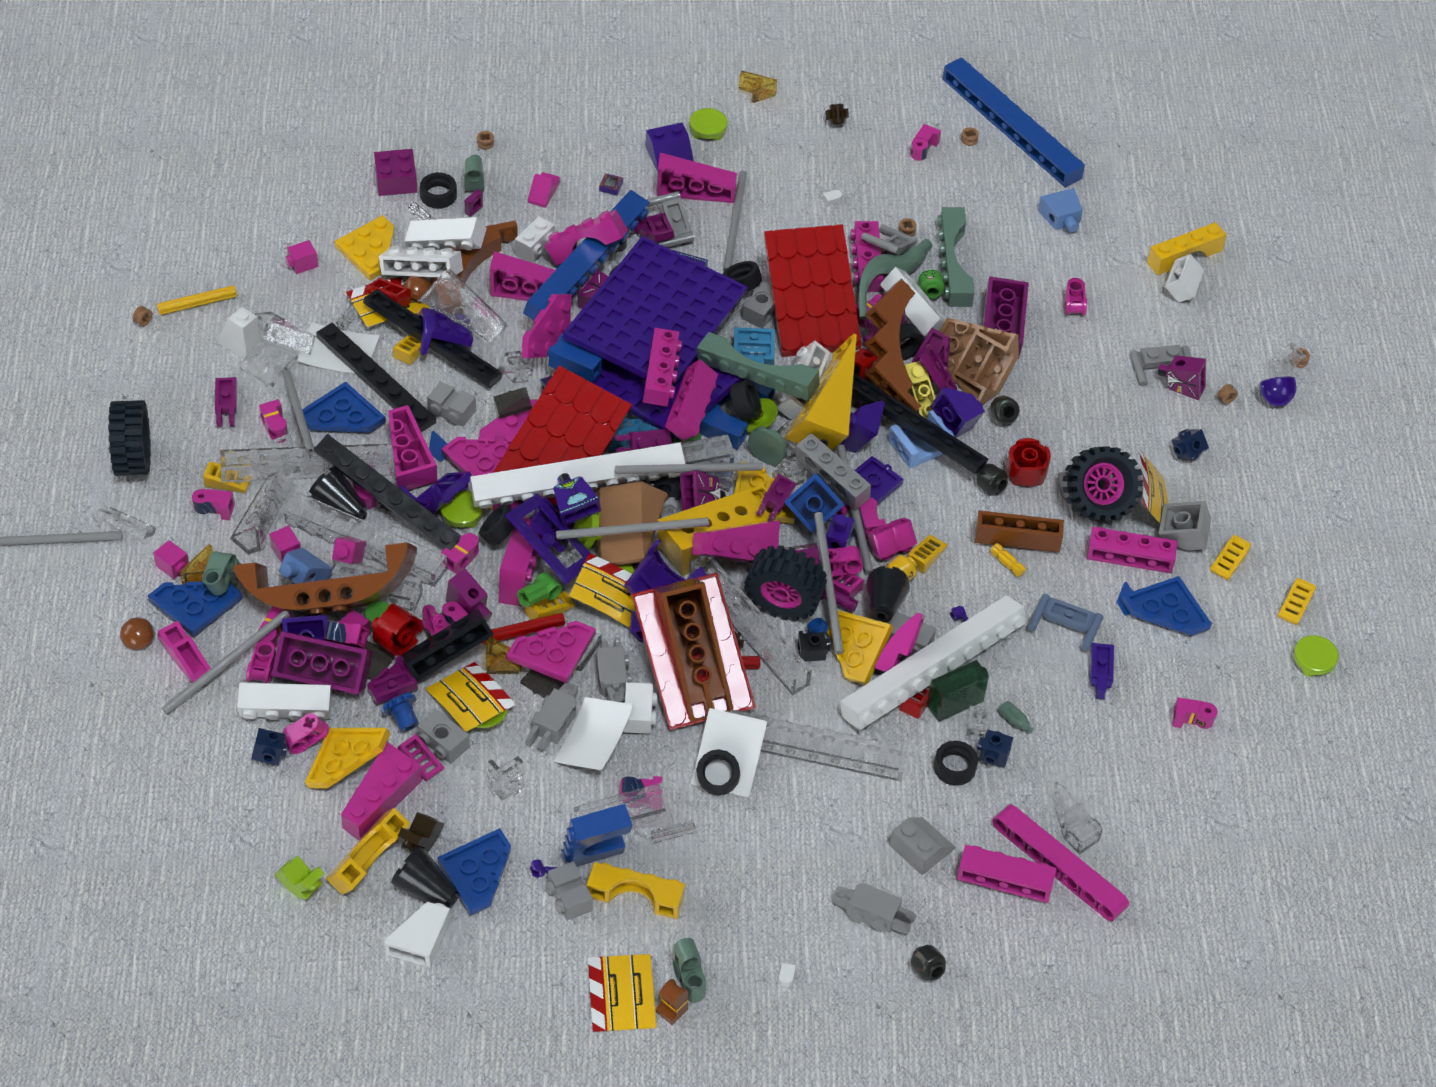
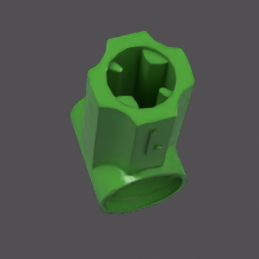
(543, 587)

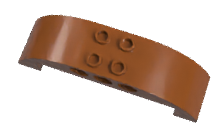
(365, 588)

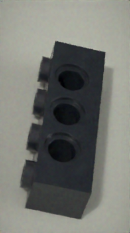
(447, 644)

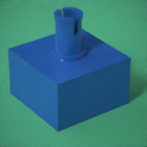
(814, 497)

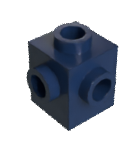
(1189, 444)
(269, 747)
(995, 747)

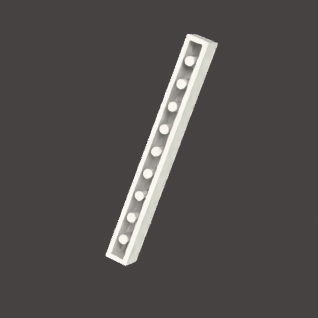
(597, 471)
(932, 661)

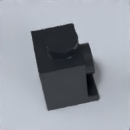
(668, 485)
(813, 646)

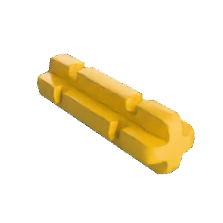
(1008, 560)

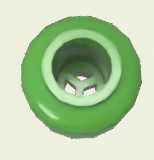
(931, 283)

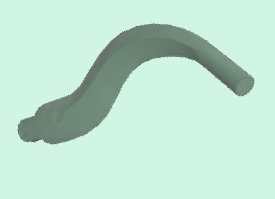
(885, 264)

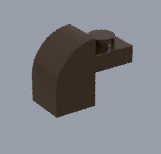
(422, 832)

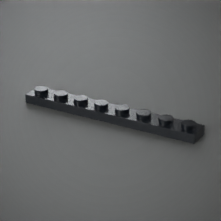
(451, 351)
(373, 374)
(919, 425)
(387, 493)

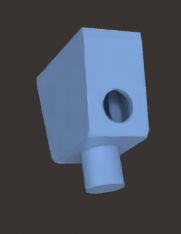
(1061, 209)
(303, 567)

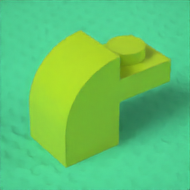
(299, 878)

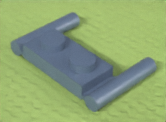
(1068, 616)

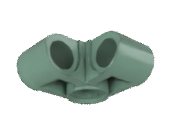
(474, 173)
(220, 572)
(688, 969)

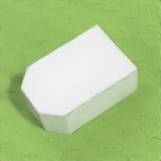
(832, 197)
(786, 975)

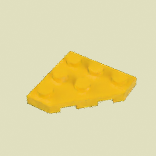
(366, 244)
(751, 479)
(862, 645)
(344, 752)

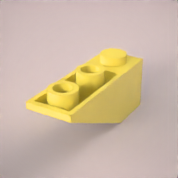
(922, 387)

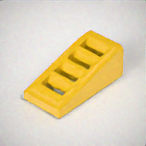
(404, 355)
(215, 481)
(1237, 546)
(924, 564)
(1303, 590)
(537, 610)

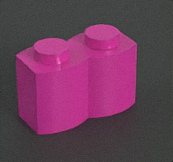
(892, 538)

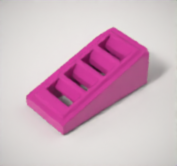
(853, 580)
(416, 742)

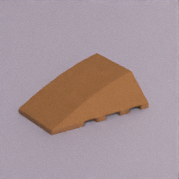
(980, 357)
(623, 506)

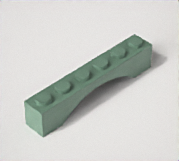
(959, 284)
(791, 379)

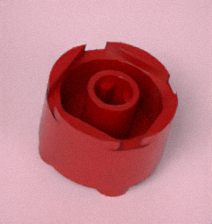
(1028, 462)
(396, 630)

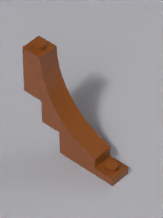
(492, 241)
(889, 370)

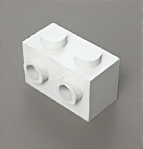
(531, 241)
(1184, 278)
(643, 699)

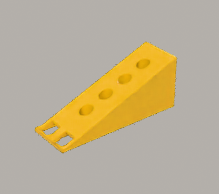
(829, 407)
(722, 513)

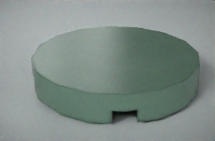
(767, 445)

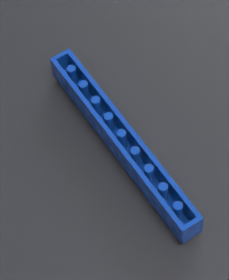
(1013, 122)
(587, 257)

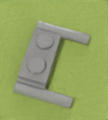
(677, 217)
(894, 245)
(1153, 357)

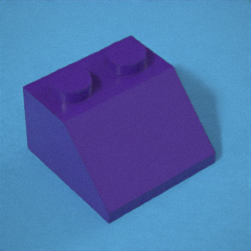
(668, 140)
(957, 410)
(863, 425)

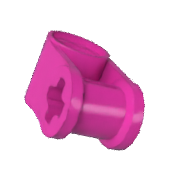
(1075, 297)
(845, 560)
(261, 665)
(302, 733)

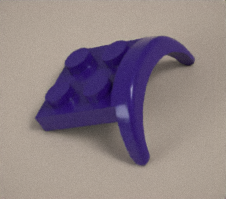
(443, 328)
(442, 490)
(651, 572)

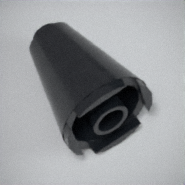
(338, 492)
(886, 592)
(425, 879)

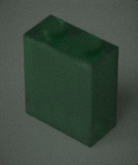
(957, 690)

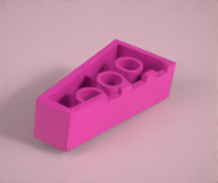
(695, 180)
(516, 277)
(411, 456)
(737, 542)
(516, 567)
(382, 788)

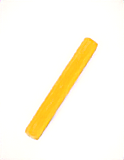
(196, 300)

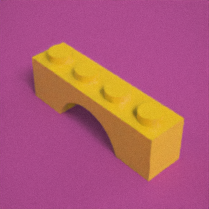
(1207, 239)
(369, 847)
(609, 881)

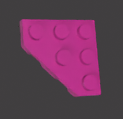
(547, 326)
(505, 427)
(476, 455)
(553, 650)

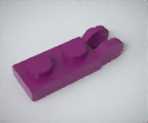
(936, 368)
(225, 399)
(644, 439)
(776, 495)

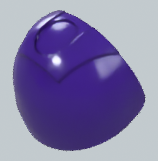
(1278, 390)

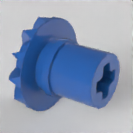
(402, 711)

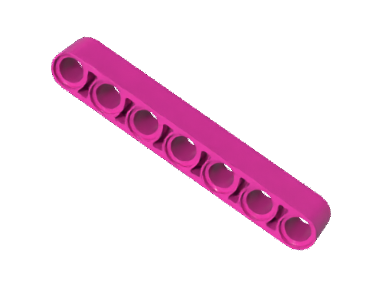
(1070, 869)

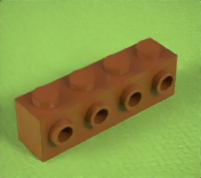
(1019, 531)

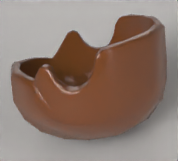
(417, 286)
(137, 633)

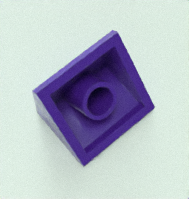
(308, 626)

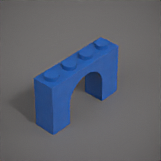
(574, 359)
(719, 423)
(596, 835)

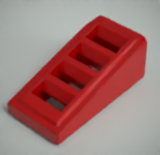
(396, 292)
(913, 707)

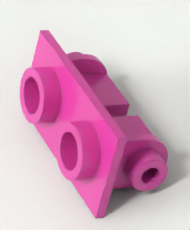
(432, 620)

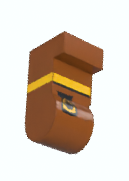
(673, 1002)

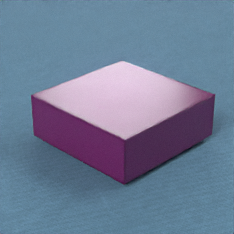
(473, 203)

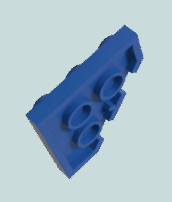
(343, 411)
(193, 603)
(1168, 605)
(477, 869)

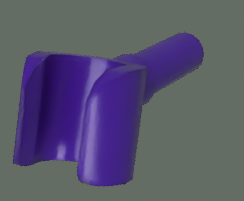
(958, 613)
(537, 868)

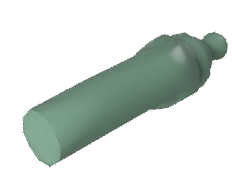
(1015, 716)

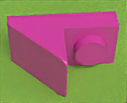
(543, 188)

